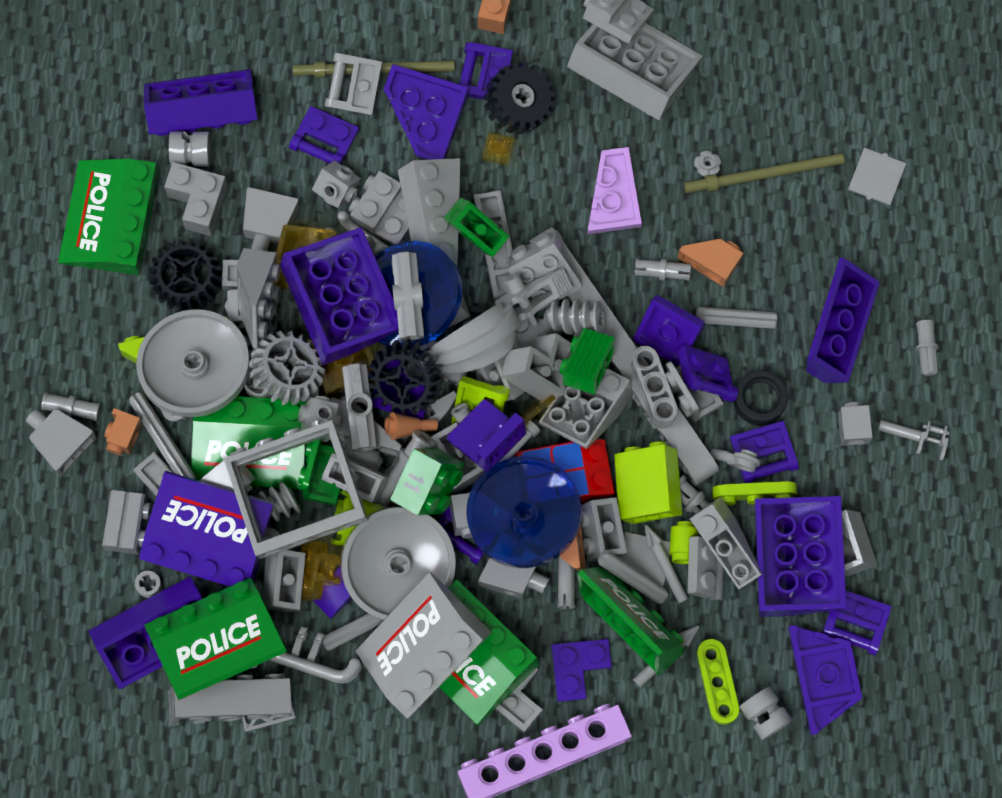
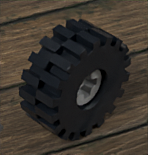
(511, 111)

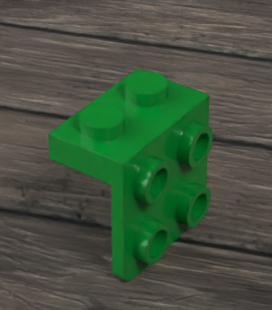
(310, 478)

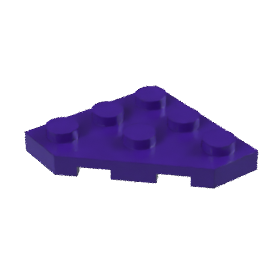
(426, 109)

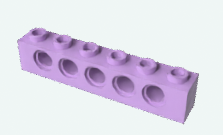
(608, 717)

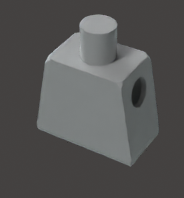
(266, 216)
(59, 438)
(511, 580)

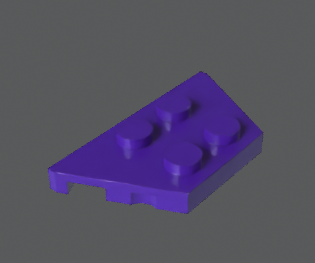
(825, 676)

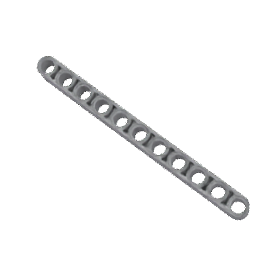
(692, 453)

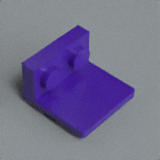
(487, 434)

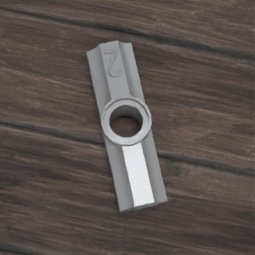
(407, 296)
(357, 390)

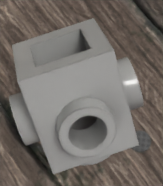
(337, 184)
(318, 409)

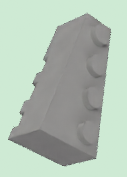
(428, 195)
(234, 699)

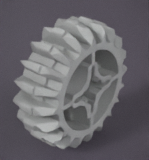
(275, 377)

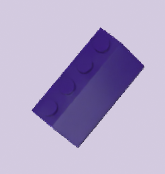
(200, 102)
(842, 324)
(125, 641)

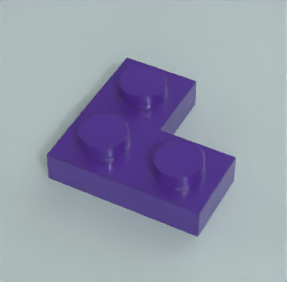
(572, 660)

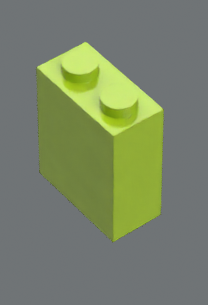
(648, 483)

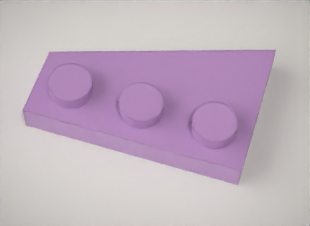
(615, 194)

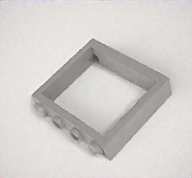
(270, 447)

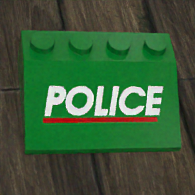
(109, 215)
(243, 425)
(630, 619)
(214, 638)
(492, 668)

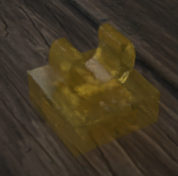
(498, 149)

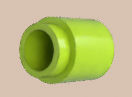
(680, 541)

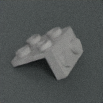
(541, 259)
(692, 403)

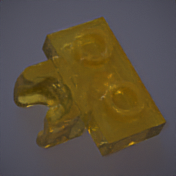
(318, 570)

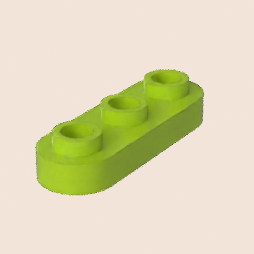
(750, 491)
(720, 669)

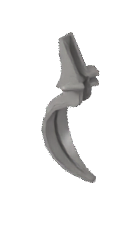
(493, 332)

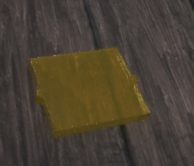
(536, 408)

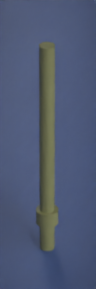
(321, 69)
(713, 182)

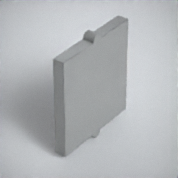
(877, 176)
(643, 558)

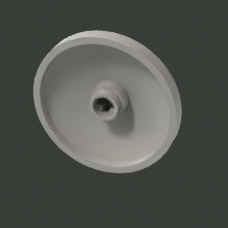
(193, 363)
(392, 556)

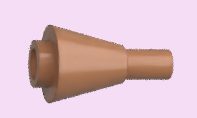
(402, 425)

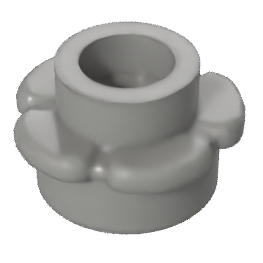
(702, 168)

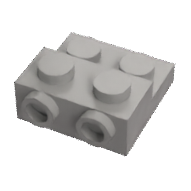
(618, 17)
(381, 209)

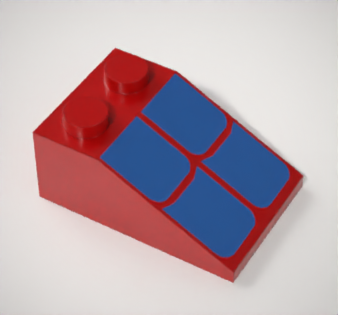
(586, 467)

